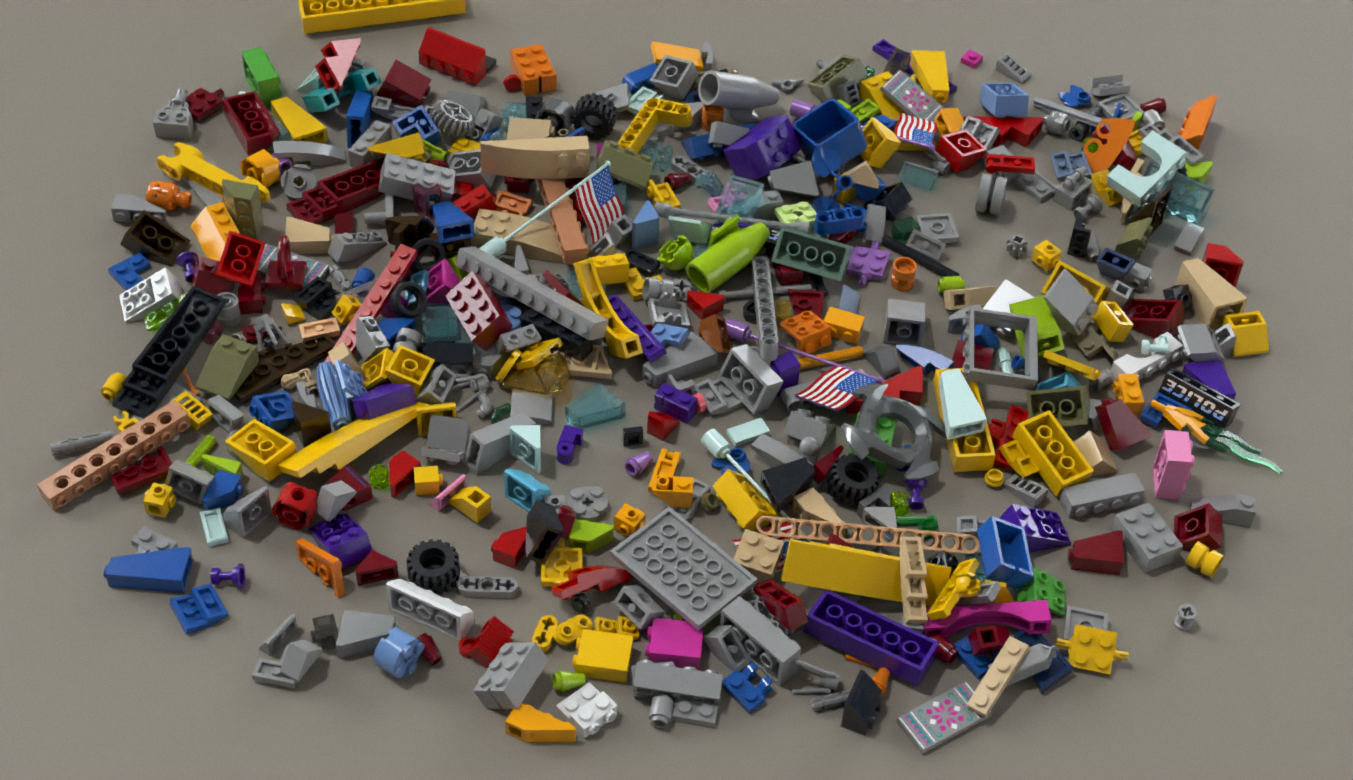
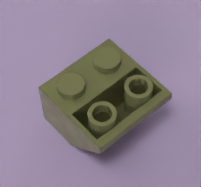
(1135, 238)

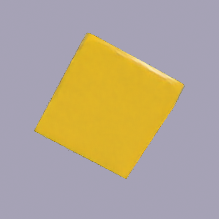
(292, 313)

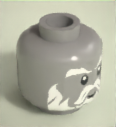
(1057, 122)

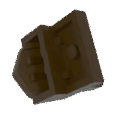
(408, 230)

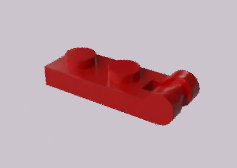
(1010, 164)

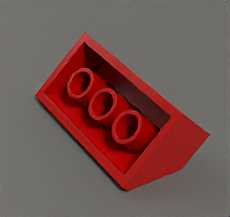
(452, 56)

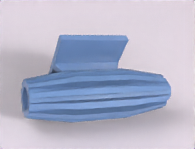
(336, 390)

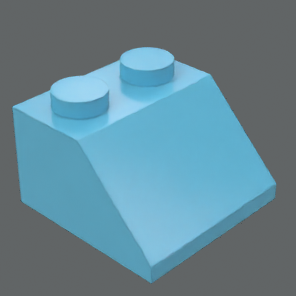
(523, 488)

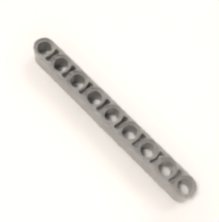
(764, 309)

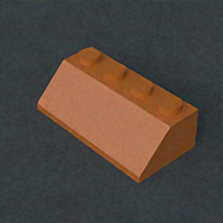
(1198, 121)

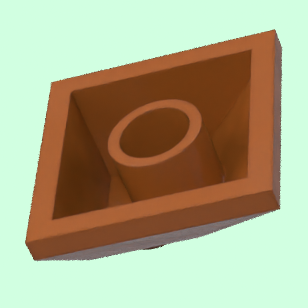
(715, 333)

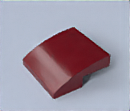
(982, 356)

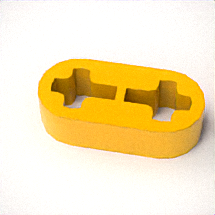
(540, 632)

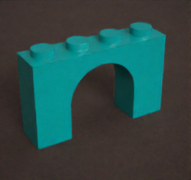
(325, 99)

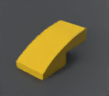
(1018, 460)

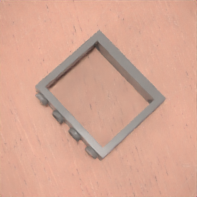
(1004, 320)

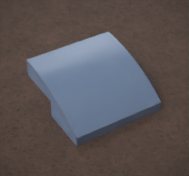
(1066, 164)

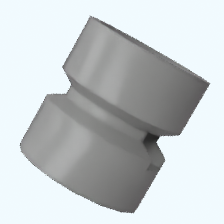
(654, 288)
(230, 314)
(408, 338)

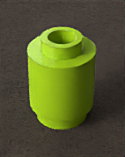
(950, 283)

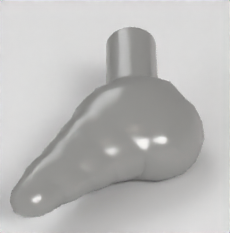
(787, 84)

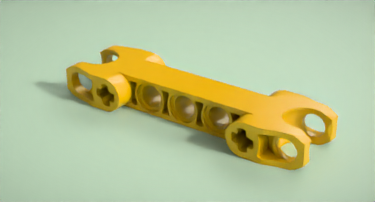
(191, 164)

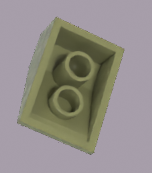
(227, 367)

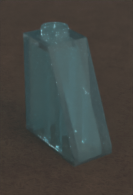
(594, 408)

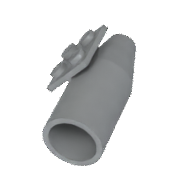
(737, 94)

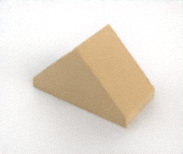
(863, 175)
(344, 355)

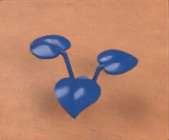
(825, 162)

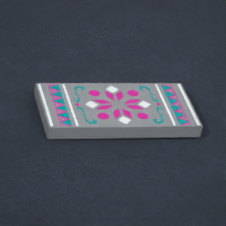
(911, 97)
(314, 267)
(940, 718)

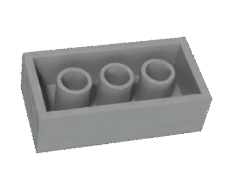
(401, 173)
(762, 640)

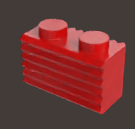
(490, 640)

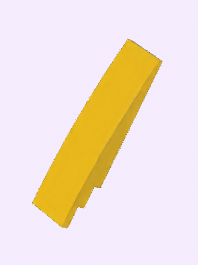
(347, 443)
(854, 571)

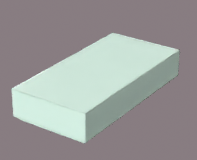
(747, 432)
(214, 527)

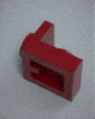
(250, 334)

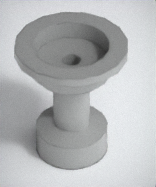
(1093, 204)

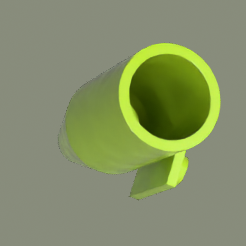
(727, 253)

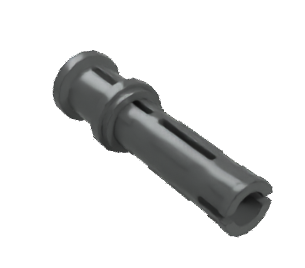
(1077, 131)

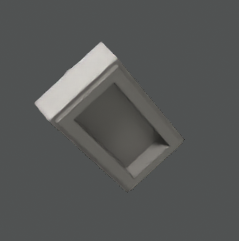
(812, 443)

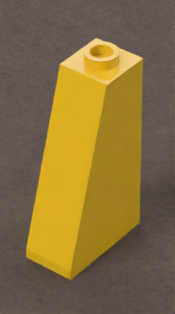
(932, 73)
(298, 121)

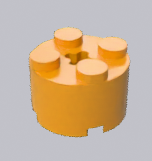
(262, 168)

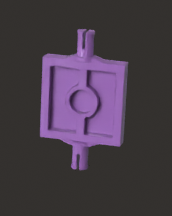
(868, 263)

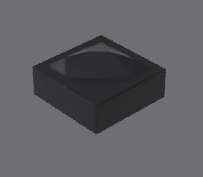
(632, 436)

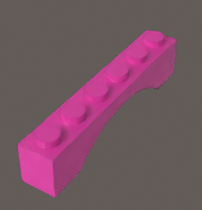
(1028, 616)

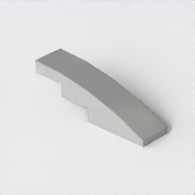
(309, 151)
(1192, 154)
(777, 454)

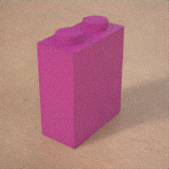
(674, 642)

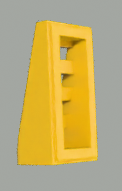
(201, 409)

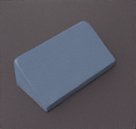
(849, 300)

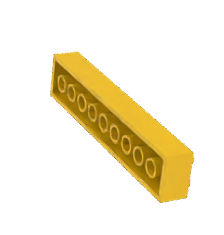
(344, 14)

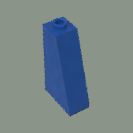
(358, 116)
(451, 222)
(152, 571)

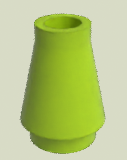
(567, 680)

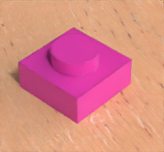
(971, 59)

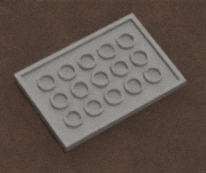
(683, 568)

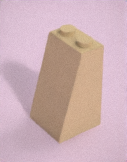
(1210, 293)

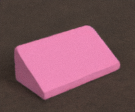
(441, 500)

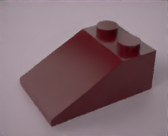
(1155, 316)

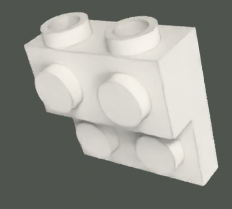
(587, 709)

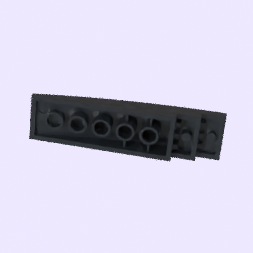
(168, 353)

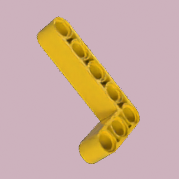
(652, 113)

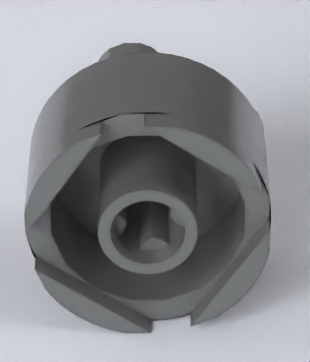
(558, 112)

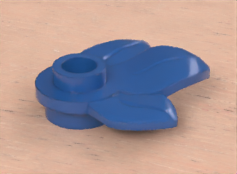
(1075, 97)
(738, 455)

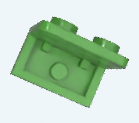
(1044, 588)

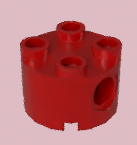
(295, 506)

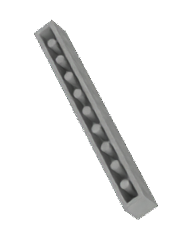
(532, 293)

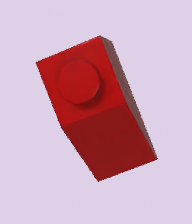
(401, 471)
(510, 547)

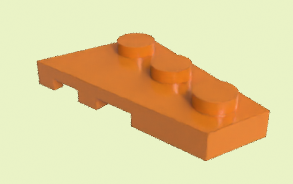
(323, 563)

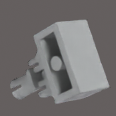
(174, 118)

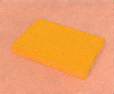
(659, 50)

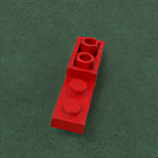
(591, 577)

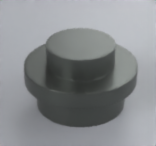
(580, 603)

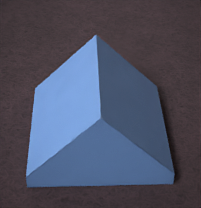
(645, 227)

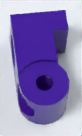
(568, 440)

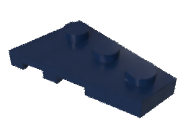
(1058, 668)

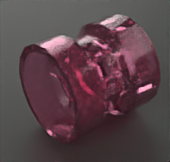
(216, 330)

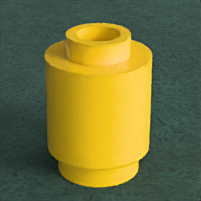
(112, 386)

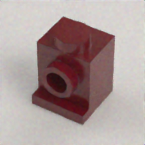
(517, 185)
(567, 518)

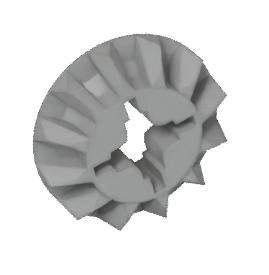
(687, 284)

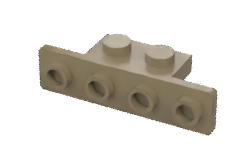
(1092, 343)

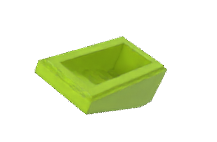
(213, 464)

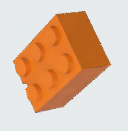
(531, 64)

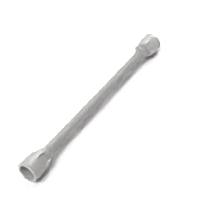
(666, 209)

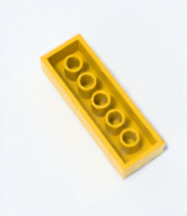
(971, 451)

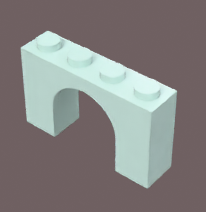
(1140, 188)

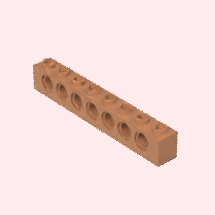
(113, 455)

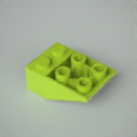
(1048, 332)

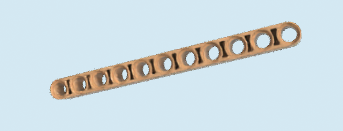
(857, 530)

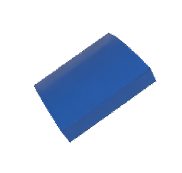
(198, 608)

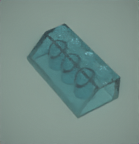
(1188, 197)

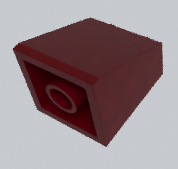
(405, 86)

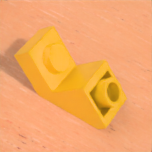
(1106, 193)

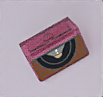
(425, 198)

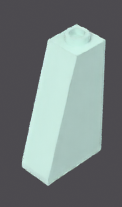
(959, 406)

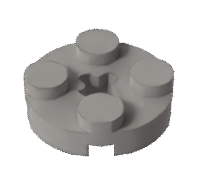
(293, 174)
(589, 494)

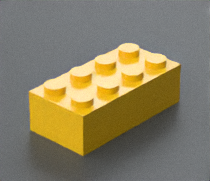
(1053, 451)

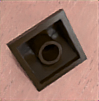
(310, 423)

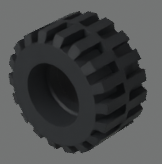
(604, 113)
(860, 470)
(434, 554)

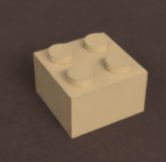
(759, 555)

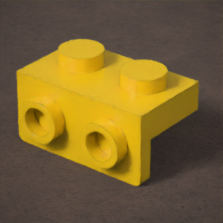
(662, 193)

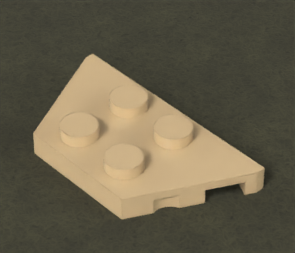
(594, 365)

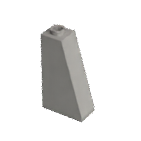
(681, 361)
(492, 443)

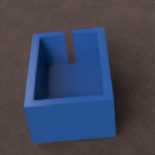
(1005, 552)

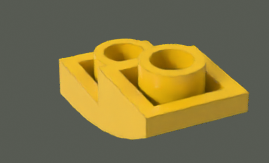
(620, 626)

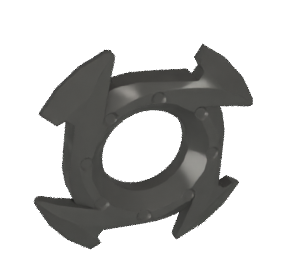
(920, 420)

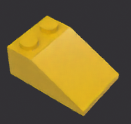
(871, 90)
(408, 147)
(261, 448)

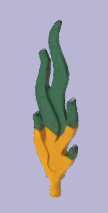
(1212, 436)

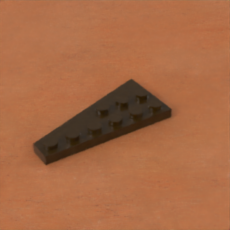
(283, 361)

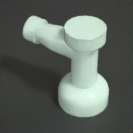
(1161, 347)

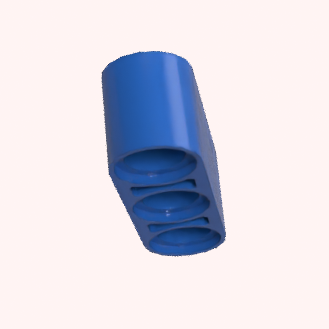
(640, 78)
(839, 220)

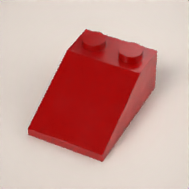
(240, 259)

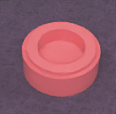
(701, 405)

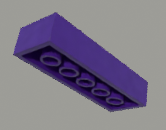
(871, 637)

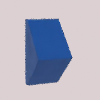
(985, 336)

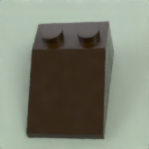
(1154, 208)
(154, 240)

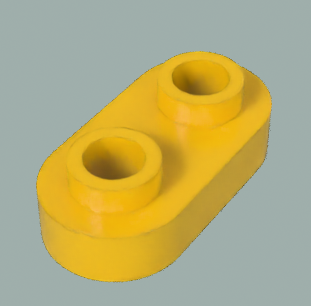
(573, 628)

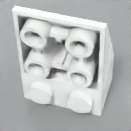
(150, 295)

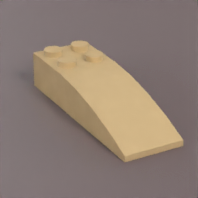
(537, 157)
(535, 240)

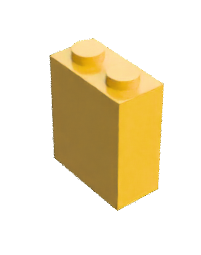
(603, 655)

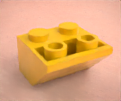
(1250, 333)

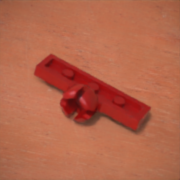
(1002, 432)

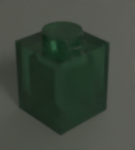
(903, 228)

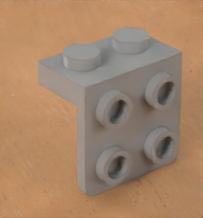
(446, 439)

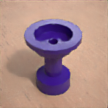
(187, 260)
(916, 486)
(237, 575)

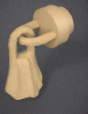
(289, 380)

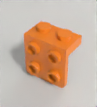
(809, 331)

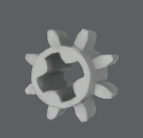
(1016, 245)

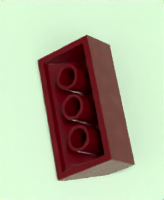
(250, 122)

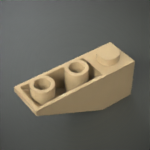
(967, 297)
(812, 506)

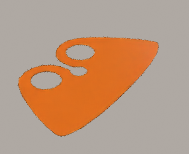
(1116, 139)

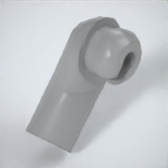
(486, 405)

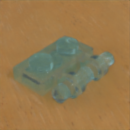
(653, 149)

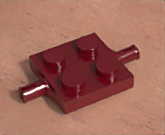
(204, 103)

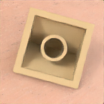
(1096, 453)

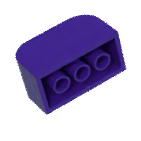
(763, 148)

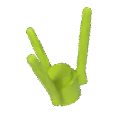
(436, 152)

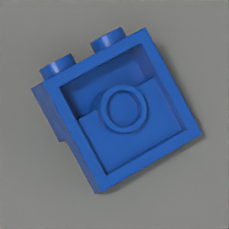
(273, 409)

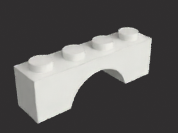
(1146, 366)

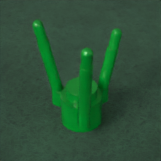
(924, 523)

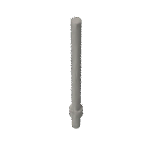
(749, 293)

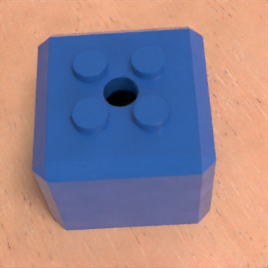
(833, 128)

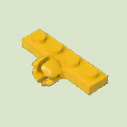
(957, 586)

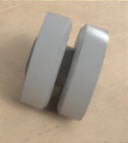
(991, 194)

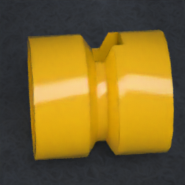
(1203, 559)

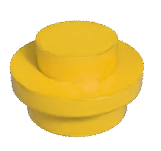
(994, 478)

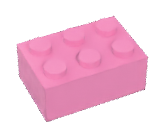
(1172, 464)

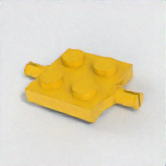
(561, 560)
(1092, 649)

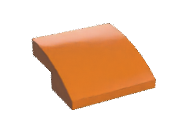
(512, 203)

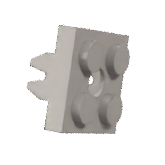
(674, 309)

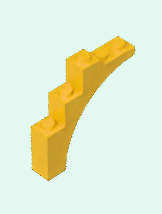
(619, 338)

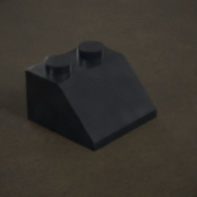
(894, 198)
(862, 704)

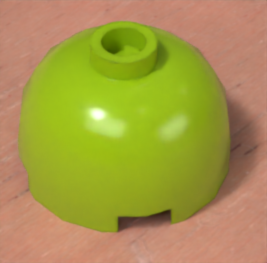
(676, 254)

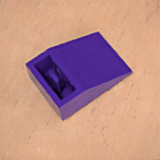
(1041, 527)
(342, 539)

